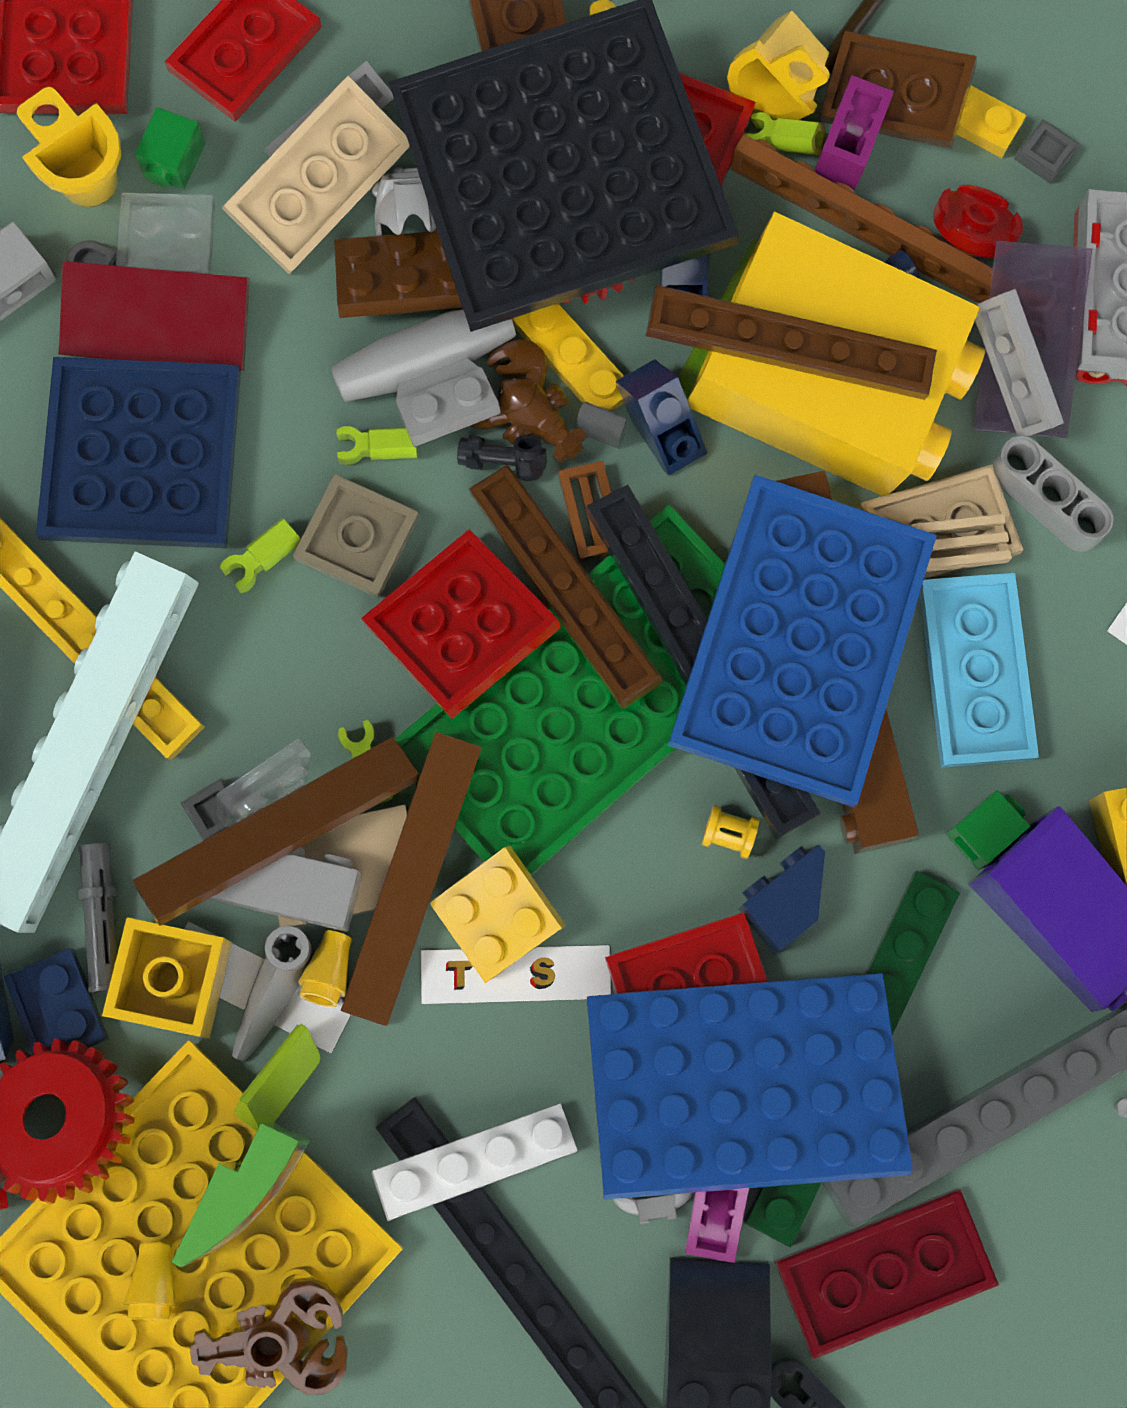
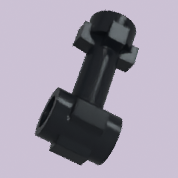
(526, 455)

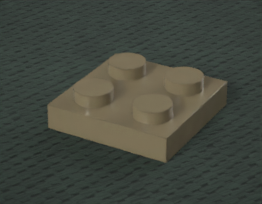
(356, 536)

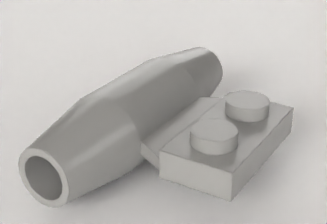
(430, 372)

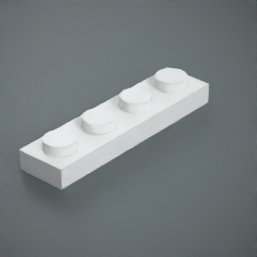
(473, 1162)

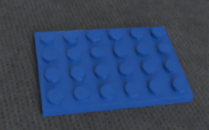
(803, 641)
(746, 1086)

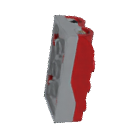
(1102, 225)

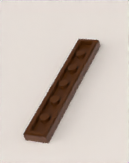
(790, 342)
(566, 587)
(275, 831)
(411, 879)

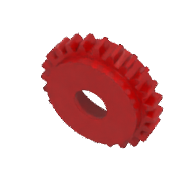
(90, 1126)

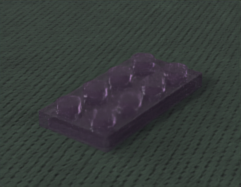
(1053, 298)

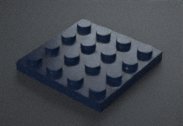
(139, 452)

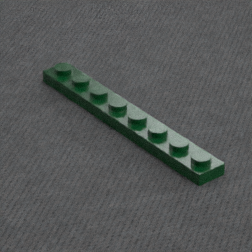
(901, 959)

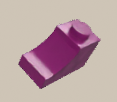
(853, 132)
(716, 1223)

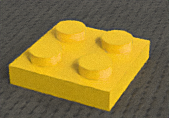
(497, 914)

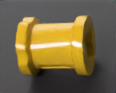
(741, 843)

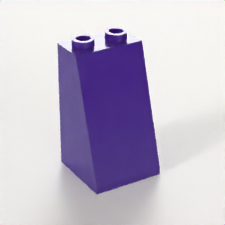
(1063, 907)

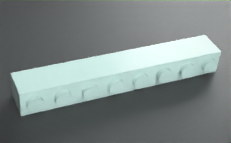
(87, 735)

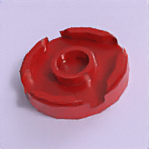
(976, 219)

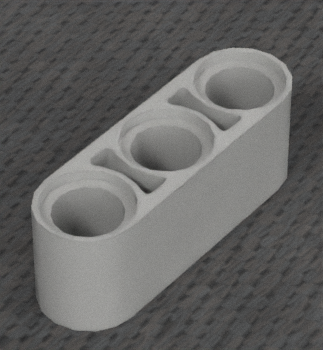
(1075, 497)

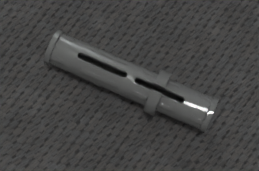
(99, 922)

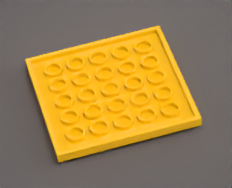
(75, 1259)

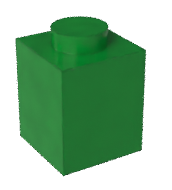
(169, 149)
(989, 828)

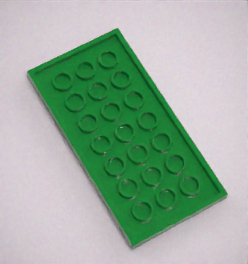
(554, 733)

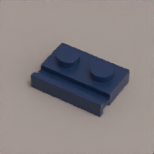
(56, 1002)

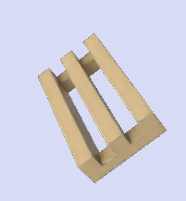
(998, 537)

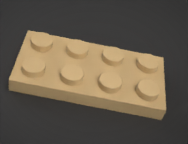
(317, 175)

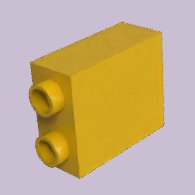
(831, 423)

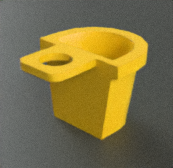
(781, 70)
(75, 151)

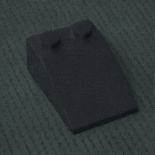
(717, 1335)

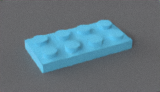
(978, 670)

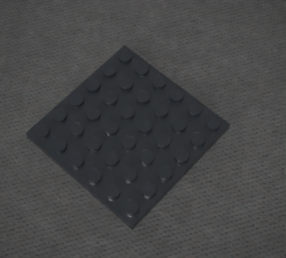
(562, 163)

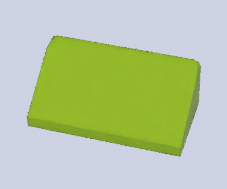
(279, 1079)

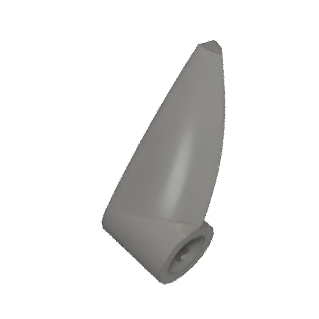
(271, 990)

